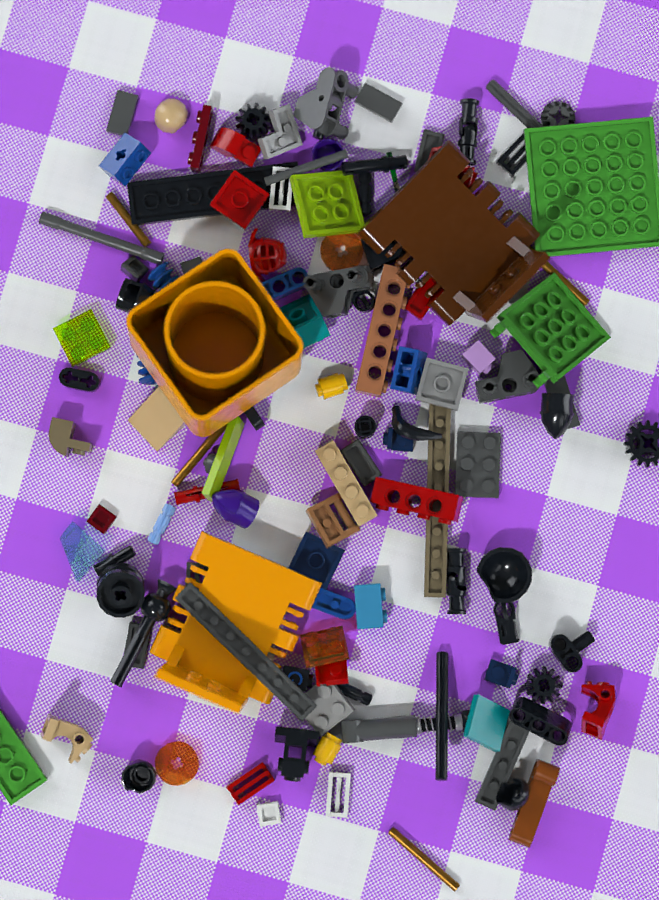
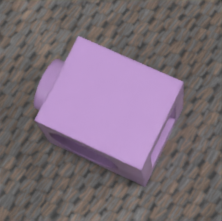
(479, 358)

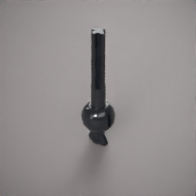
(154, 609)

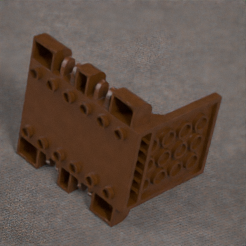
(455, 239)

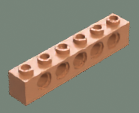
(365, 383)

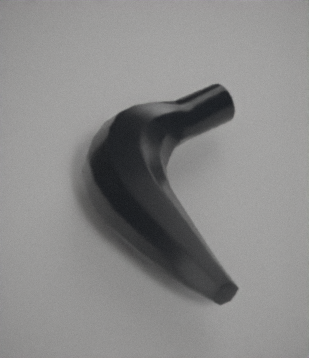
(409, 431)

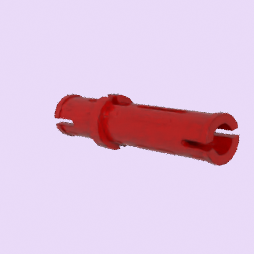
(184, 496)

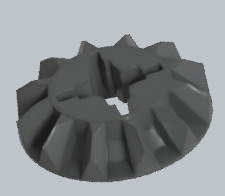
(552, 109)

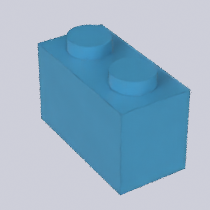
(369, 606)

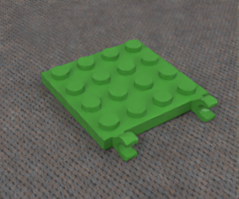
(552, 328)

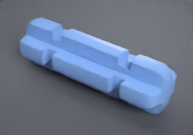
(161, 524)

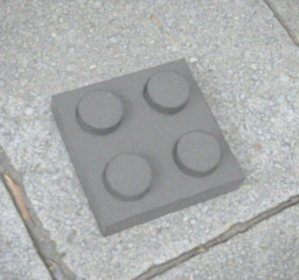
(442, 384)
(330, 709)

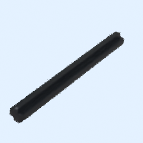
(442, 716)

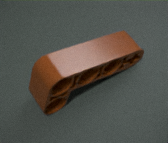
(528, 817)

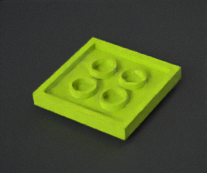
(327, 204)

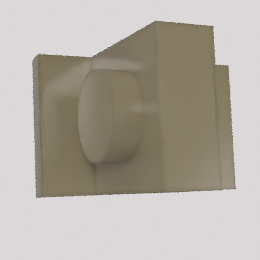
(62, 440)

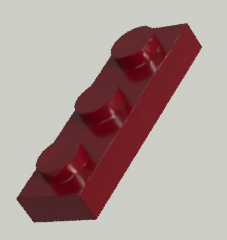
(200, 138)

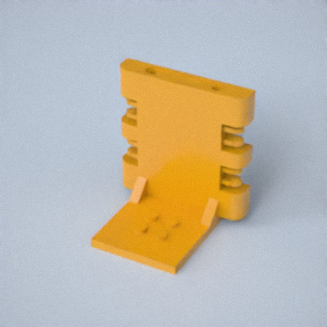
(255, 599)

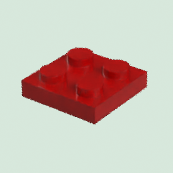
(239, 199)

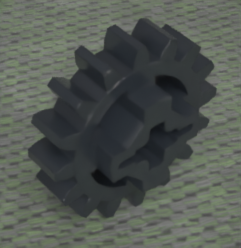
(639, 437)

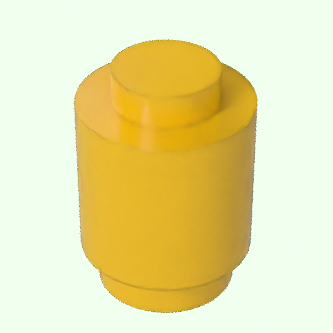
(331, 385)
(327, 749)

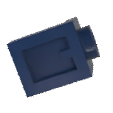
(396, 442)
(501, 674)

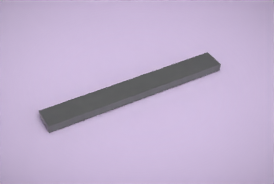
(246, 651)

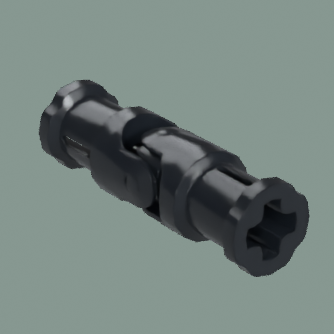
(468, 134)
(456, 594)

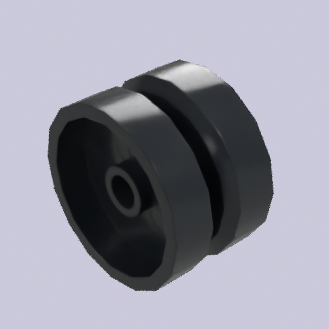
(120, 590)

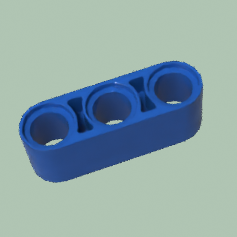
(285, 278)

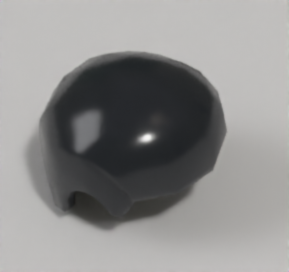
(138, 776)
(513, 795)

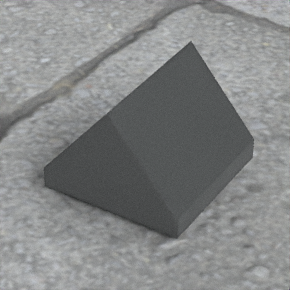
(134, 269)

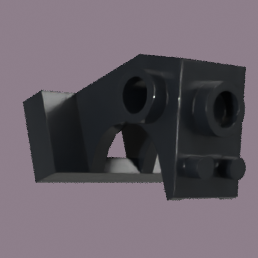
(295, 768)

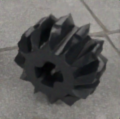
(257, 115)
(550, 682)

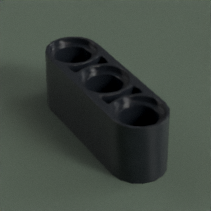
(548, 728)

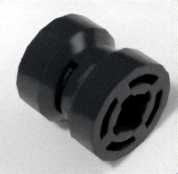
(367, 429)

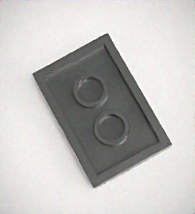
(477, 464)

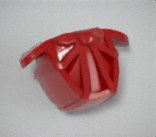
(266, 255)

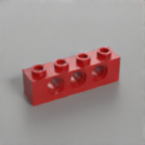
(385, 488)

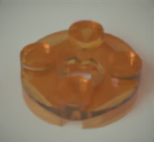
(330, 256)
(170, 752)

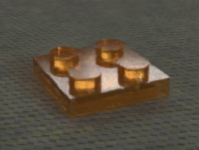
(324, 646)

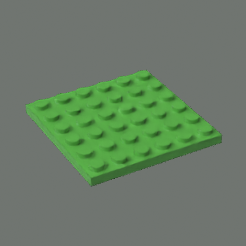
(593, 186)

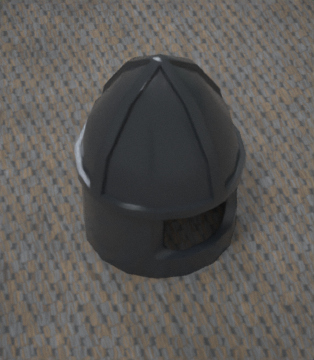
(132, 294)
(556, 413)

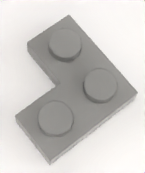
(285, 136)

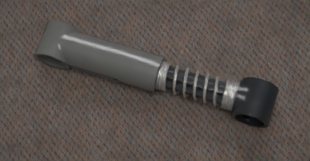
(396, 727)

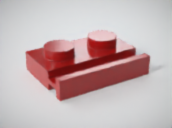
(332, 673)

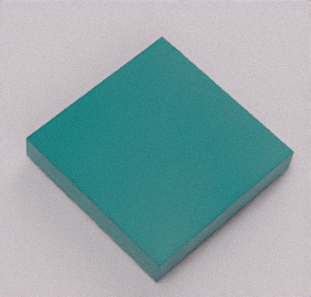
(486, 723)

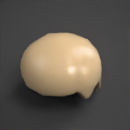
(170, 115)

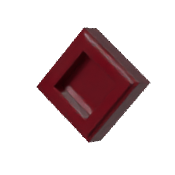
(101, 519)

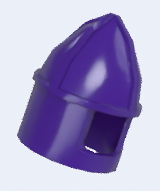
(236, 507)

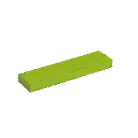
(223, 458)

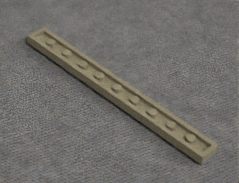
(437, 479)

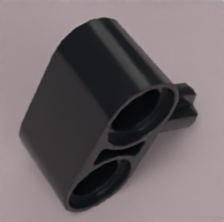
(571, 648)

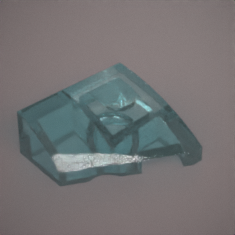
(80, 550)

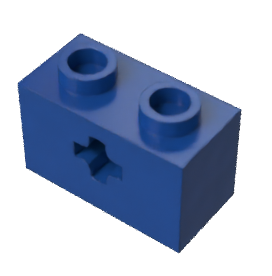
(125, 159)
(408, 370)

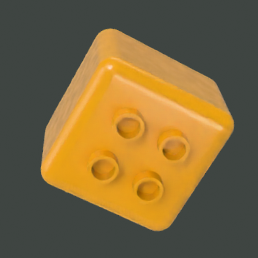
(215, 342)

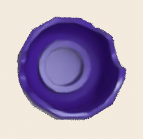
(327, 147)

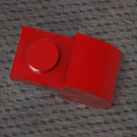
(235, 145)

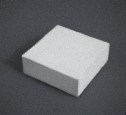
(268, 813)

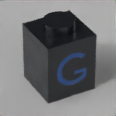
(299, 676)

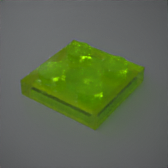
(82, 338)

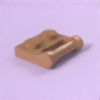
(328, 525)

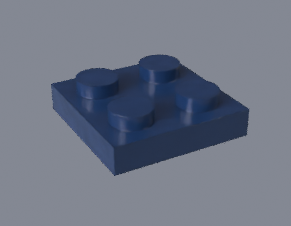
(316, 560)

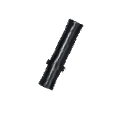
(374, 165)

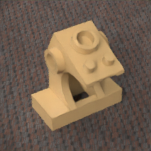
(57, 727)

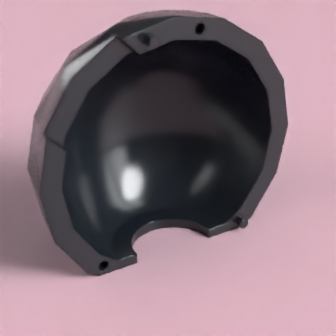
(505, 574)

